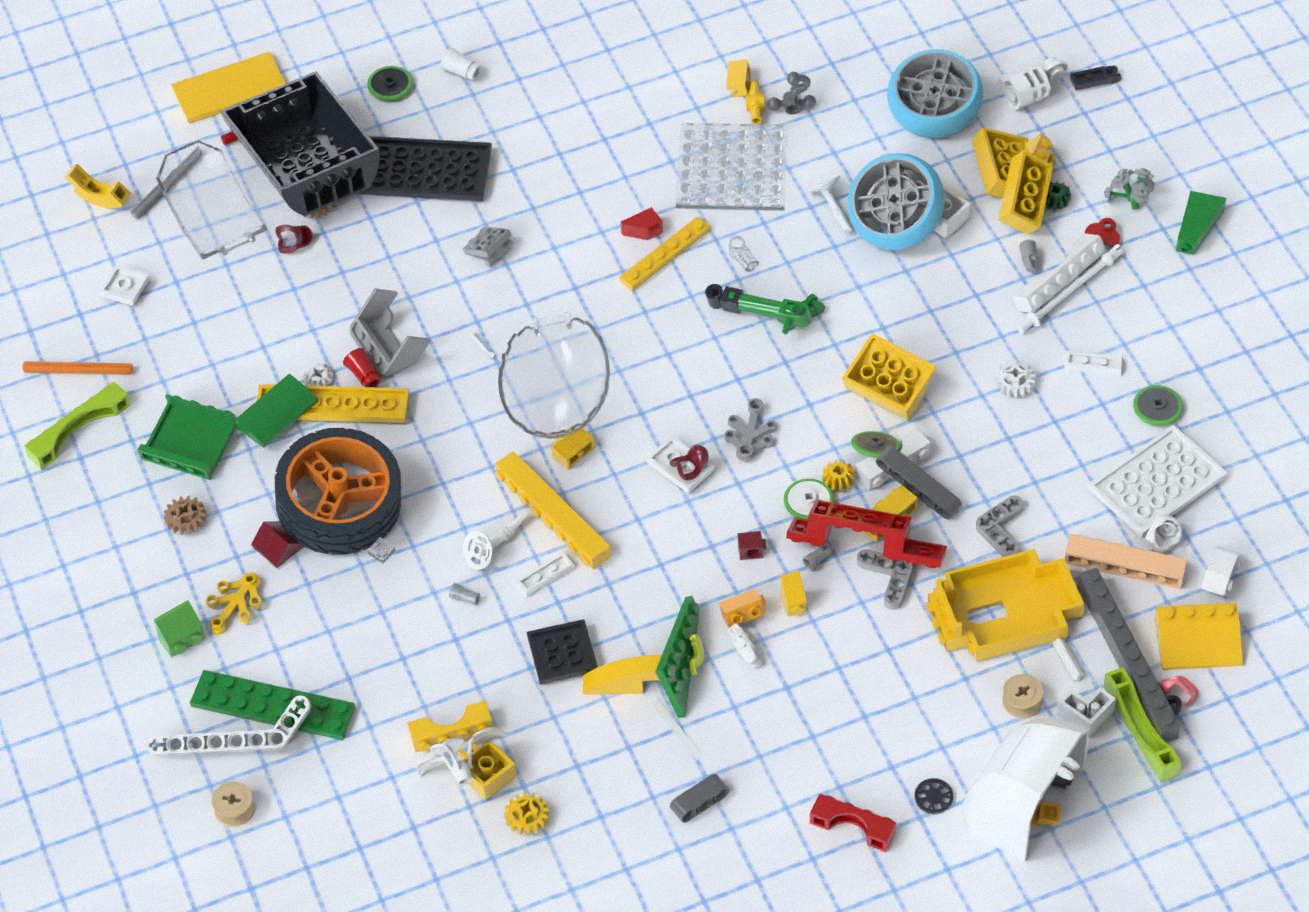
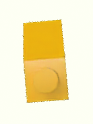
(792, 593)

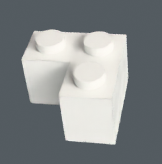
(1089, 712)

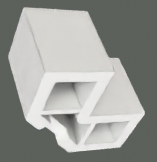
(1219, 571)

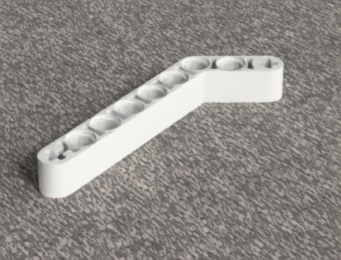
(227, 737)

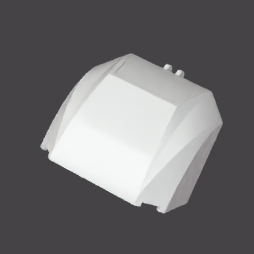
(1017, 777)

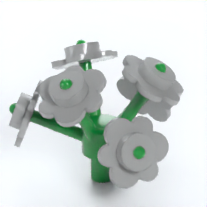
(1134, 193)

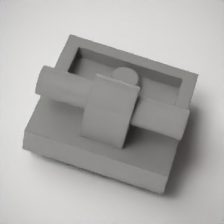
(489, 243)

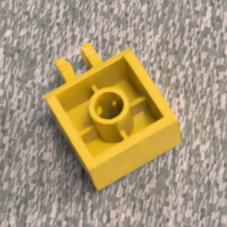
(490, 769)

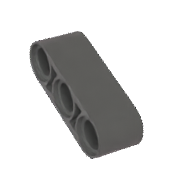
(699, 798)

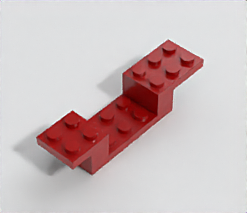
(894, 527)

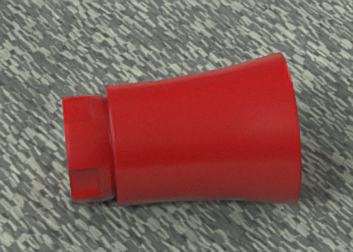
(362, 368)

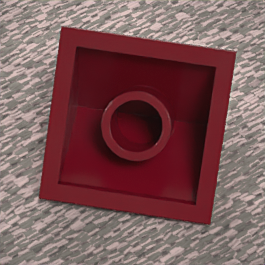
(275, 543)

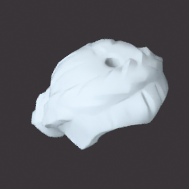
(1164, 537)

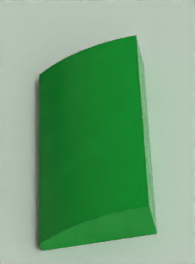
(275, 410)

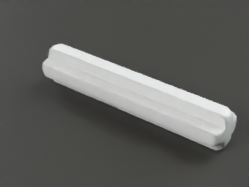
(1068, 659)

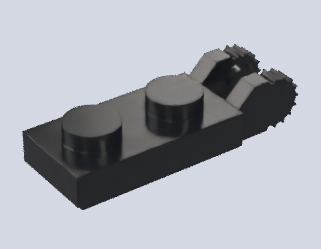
(1095, 77)

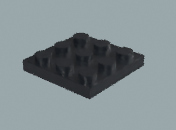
(561, 651)

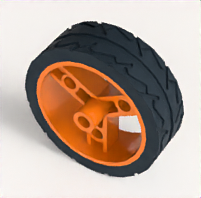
(312, 457)

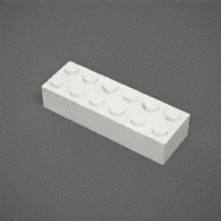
(955, 210)

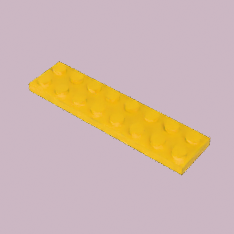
(354, 403)

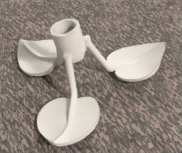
(461, 769)

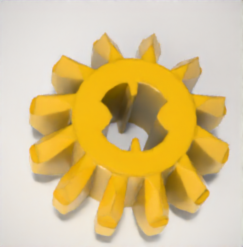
(838, 475)

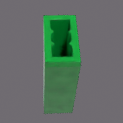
(1198, 220)

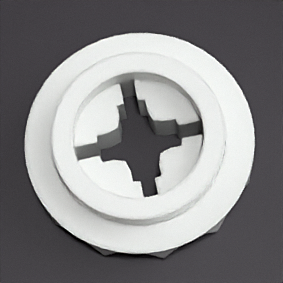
(312, 380)

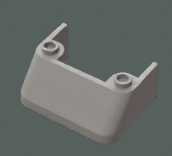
(372, 333)

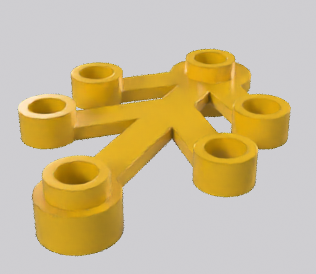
(234, 600)

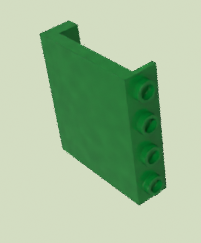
(189, 437)

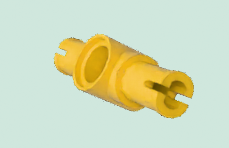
(755, 102)

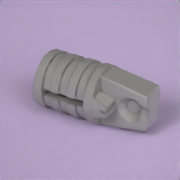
(1029, 255)

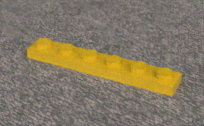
(665, 253)

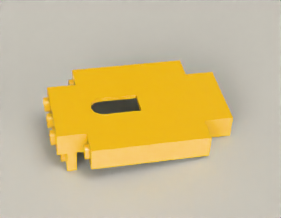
(1033, 595)

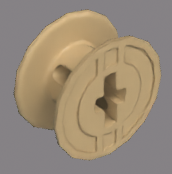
(1022, 696)
(233, 804)

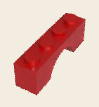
(830, 812)

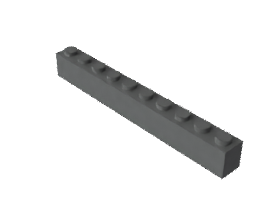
(1127, 653)

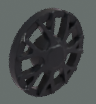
(933, 796)

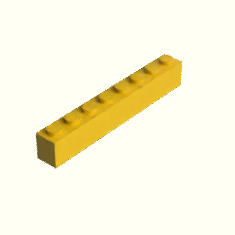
(553, 510)

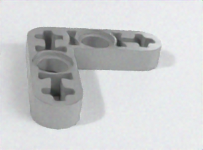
(994, 526)
(896, 575)

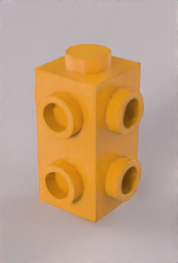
(742, 607)

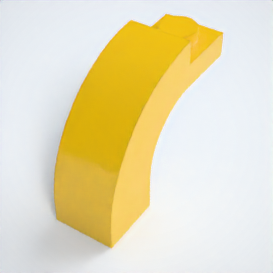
(95, 192)

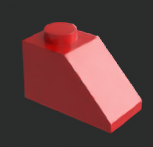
(642, 225)

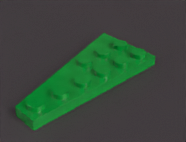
(674, 663)

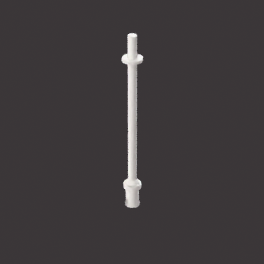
(1107, 259)

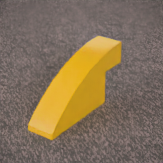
(621, 676)

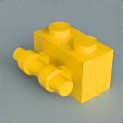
(1041, 147)

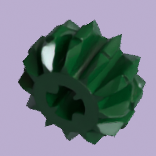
(1058, 196)

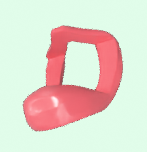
(1167, 684)

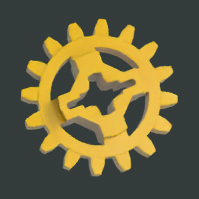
(524, 810)

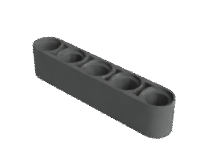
(918, 482)

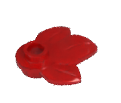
(1108, 235)

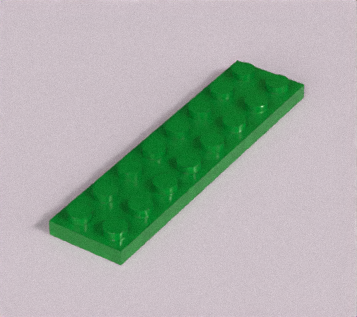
(268, 702)

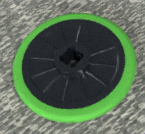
(389, 83)

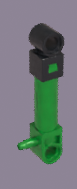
(735, 301)

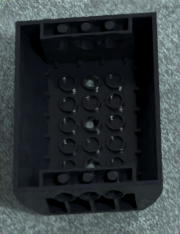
(321, 129)

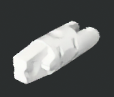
(744, 645)

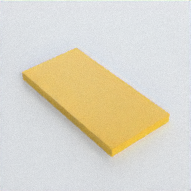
(226, 86)

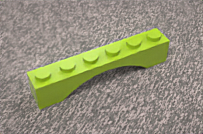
(106, 403)
(1157, 752)

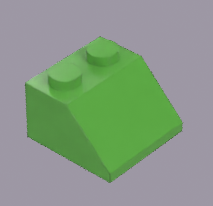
(179, 628)

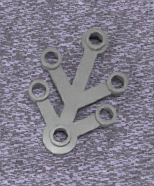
(750, 433)

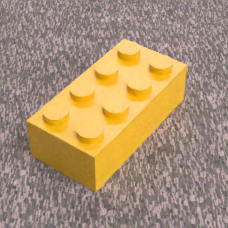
(1025, 192)

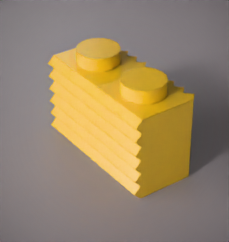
(573, 448)

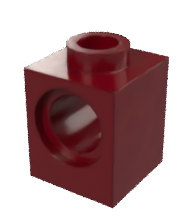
(751, 545)

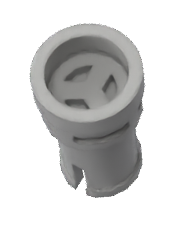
(813, 559)
(459, 592)

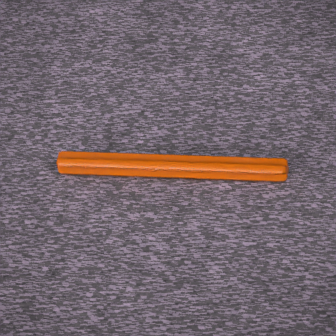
(77, 367)

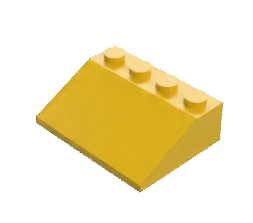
(993, 155)
(889, 376)
(1198, 636)

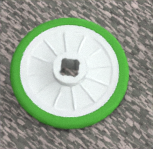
(802, 494)

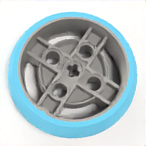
(935, 108)
(864, 206)

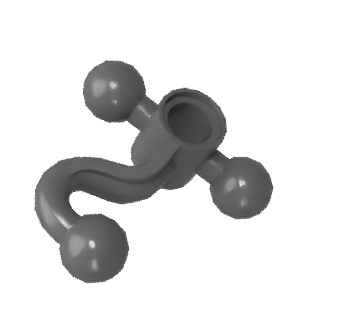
(791, 98)

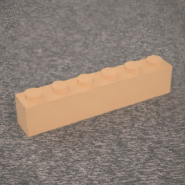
(1125, 561)

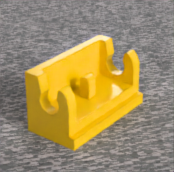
(738, 77)

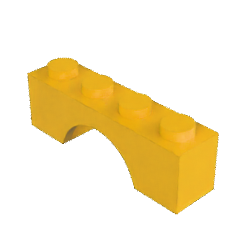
(426, 733)

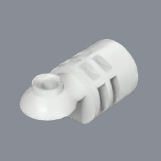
(1033, 83)

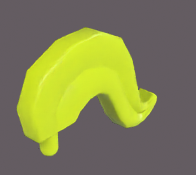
(698, 657)

